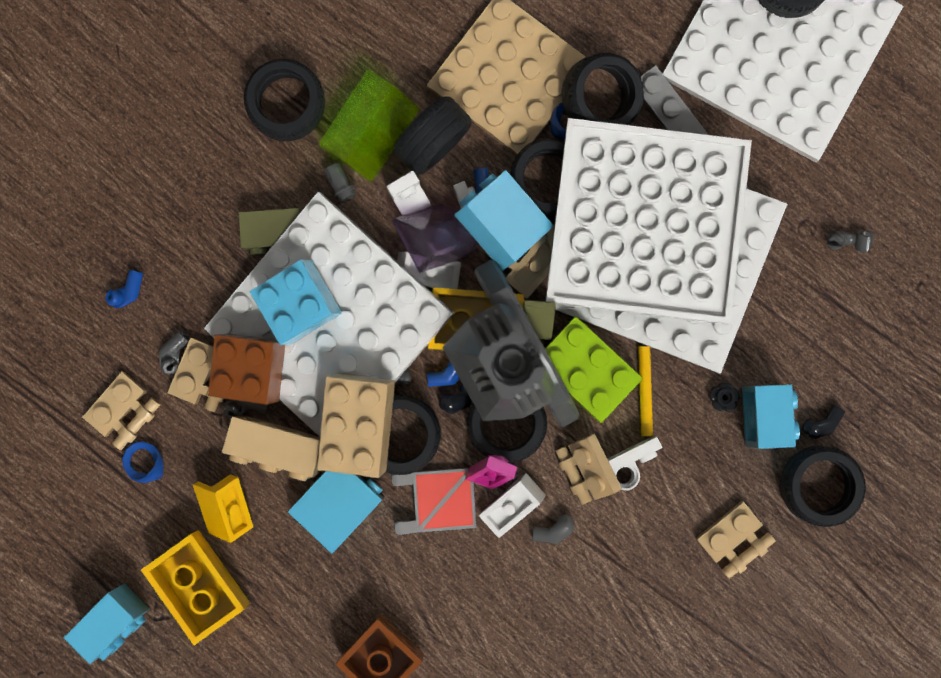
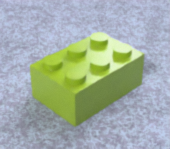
(591, 370)

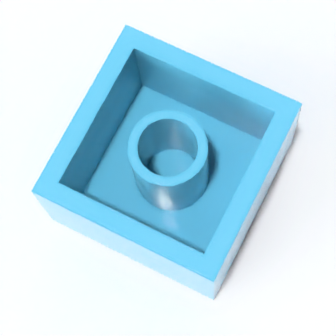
(295, 302)
(770, 416)
(106, 623)

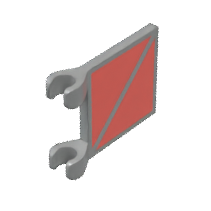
(441, 501)

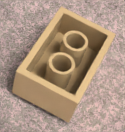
(356, 425)
(272, 447)

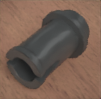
(343, 189)

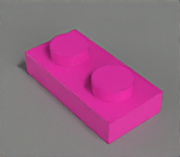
(491, 472)

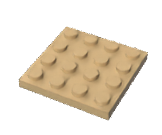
(507, 74)

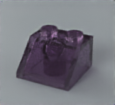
(434, 237)

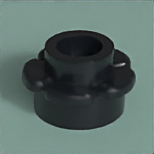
(732, 394)

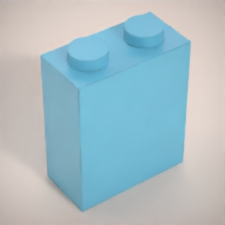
(503, 219)
(336, 506)

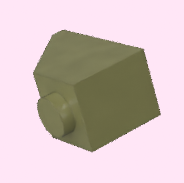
(263, 228)
(541, 317)

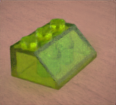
(368, 126)

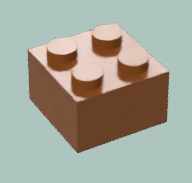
(246, 368)
(380, 653)

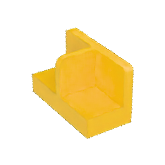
(224, 508)

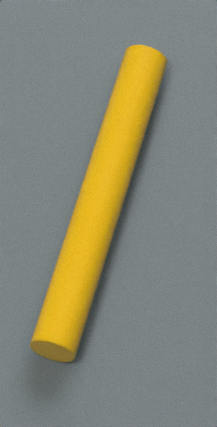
(645, 391)

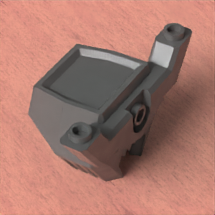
(505, 360)

